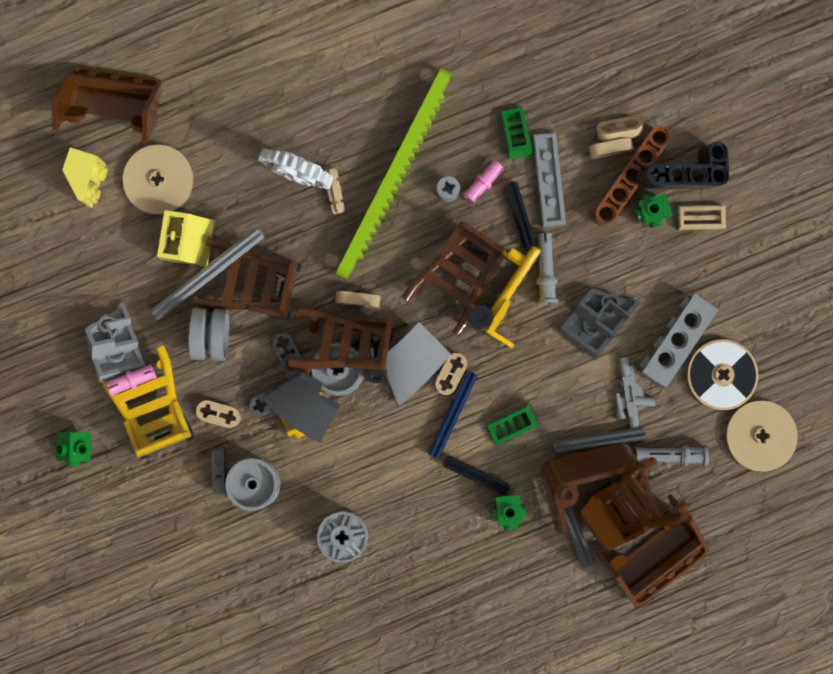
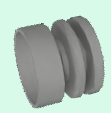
(332, 526)

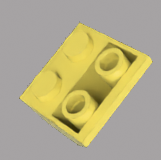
(84, 175)
(185, 238)

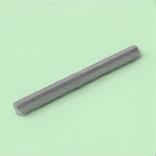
(208, 273)

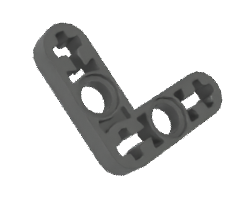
(279, 351)

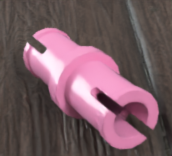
(483, 181)
(131, 379)

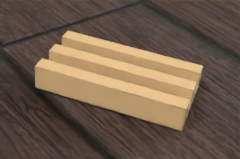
(681, 218)

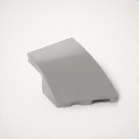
(113, 345)
(413, 361)

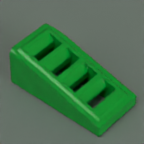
(520, 147)
(516, 432)

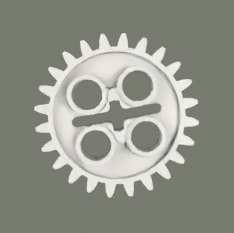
(295, 168)

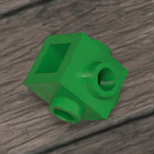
(658, 204)
(73, 447)
(502, 504)

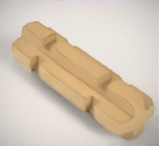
(335, 194)

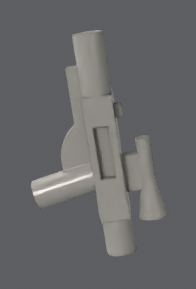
(632, 395)

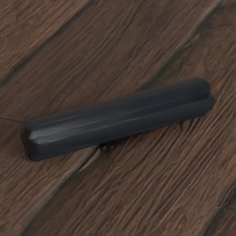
(520, 215)
(476, 475)

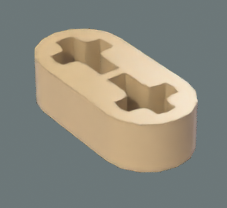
(611, 148)
(357, 299)
(455, 377)
(220, 408)

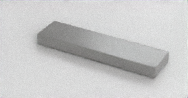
(549, 180)

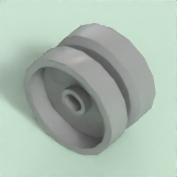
(209, 334)
(339, 383)
(240, 491)

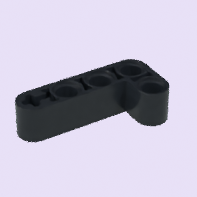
(682, 173)

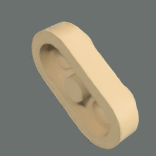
(619, 128)

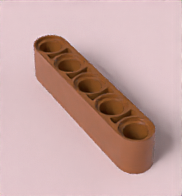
(634, 165)

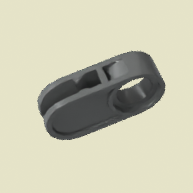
(219, 471)

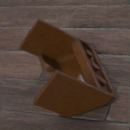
(109, 95)
(566, 472)
(657, 560)

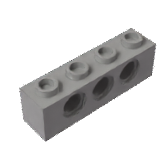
(703, 314)

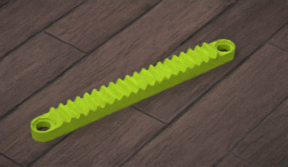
(397, 169)

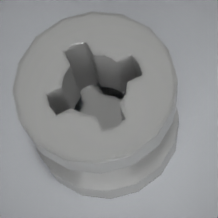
(449, 193)

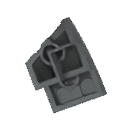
(597, 320)
(303, 406)

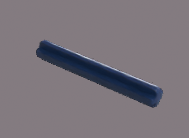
(452, 414)

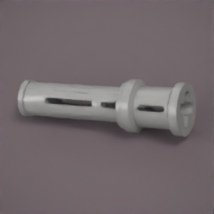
(547, 280)
(684, 454)

